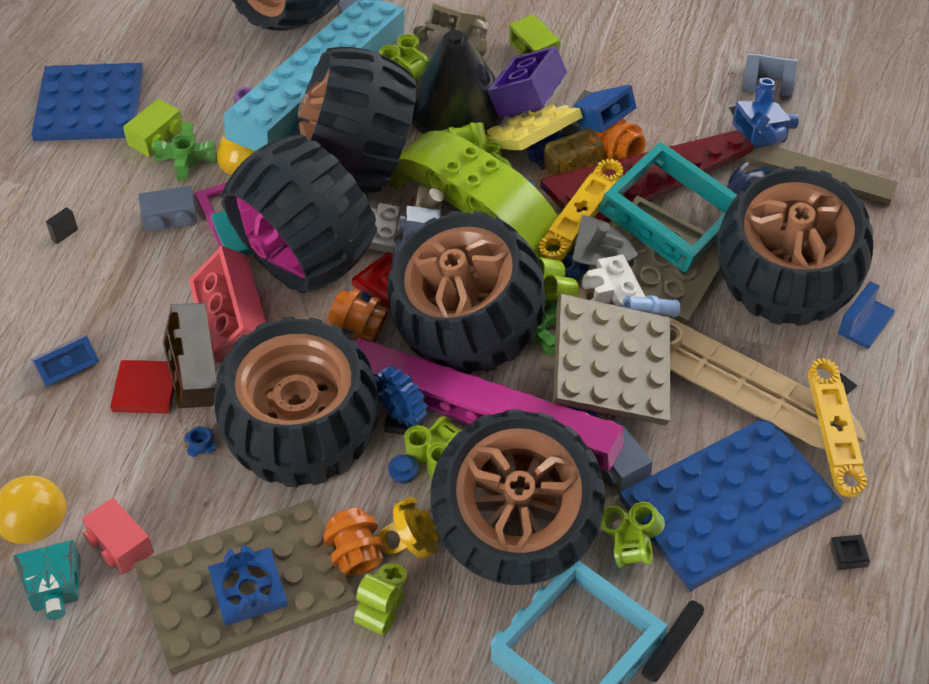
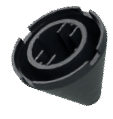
(454, 87)

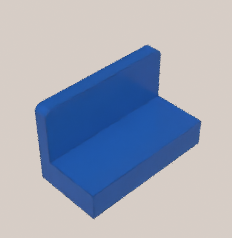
(865, 317)
(65, 360)

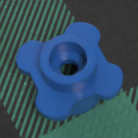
(197, 435)

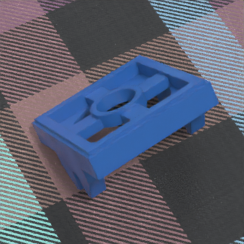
(252, 604)

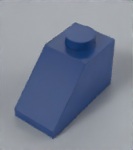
(606, 107)

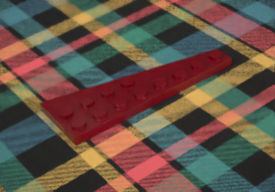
(705, 153)

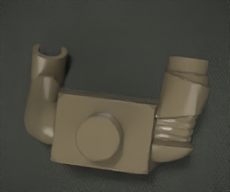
(448, 18)

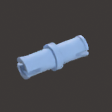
(653, 305)

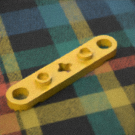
(590, 195)
(842, 445)

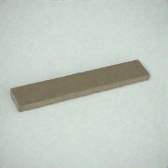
(862, 183)

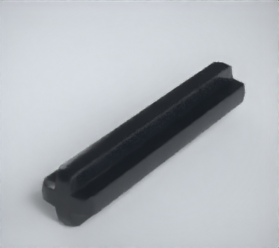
(673, 641)

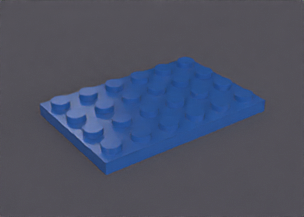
(732, 502)

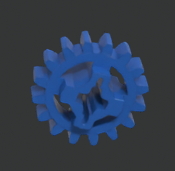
(400, 396)

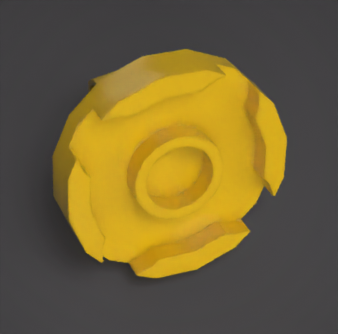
(414, 529)

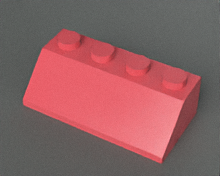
(230, 299)

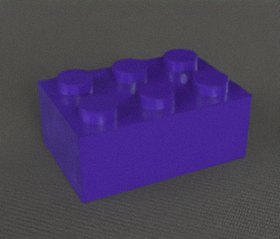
(527, 82)

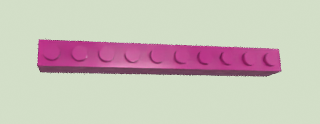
(470, 397)

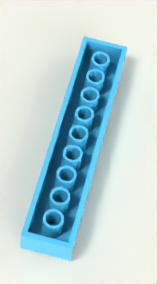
(274, 104)

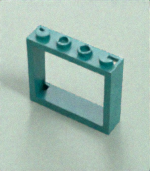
(652, 231)

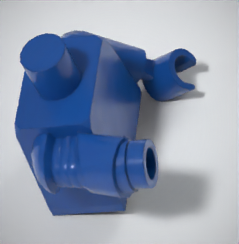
(763, 120)

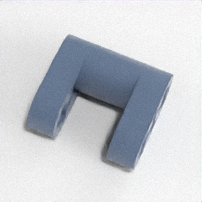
(770, 67)

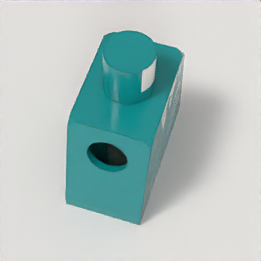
(50, 577)

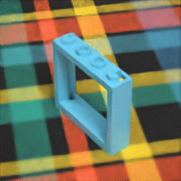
(524, 619)

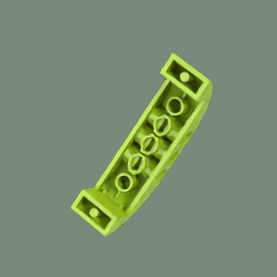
(476, 182)

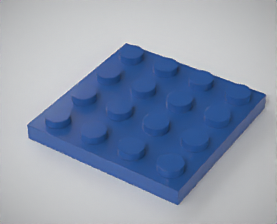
(87, 101)

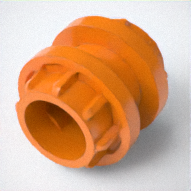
(622, 140)
(358, 316)
(354, 544)

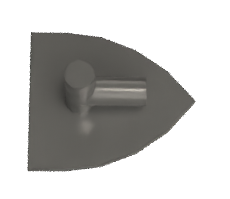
(599, 241)

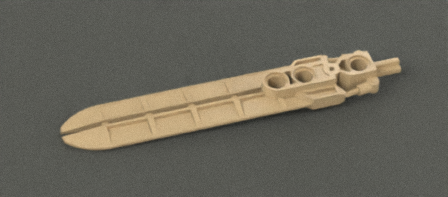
(744, 382)

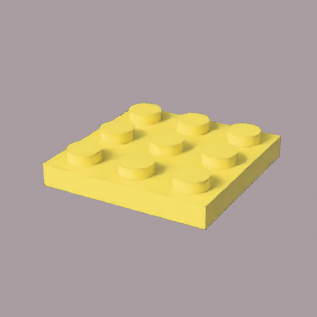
(532, 127)

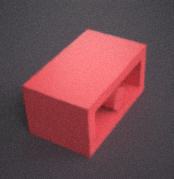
(116, 536)

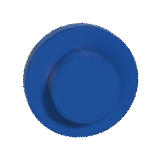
(403, 469)

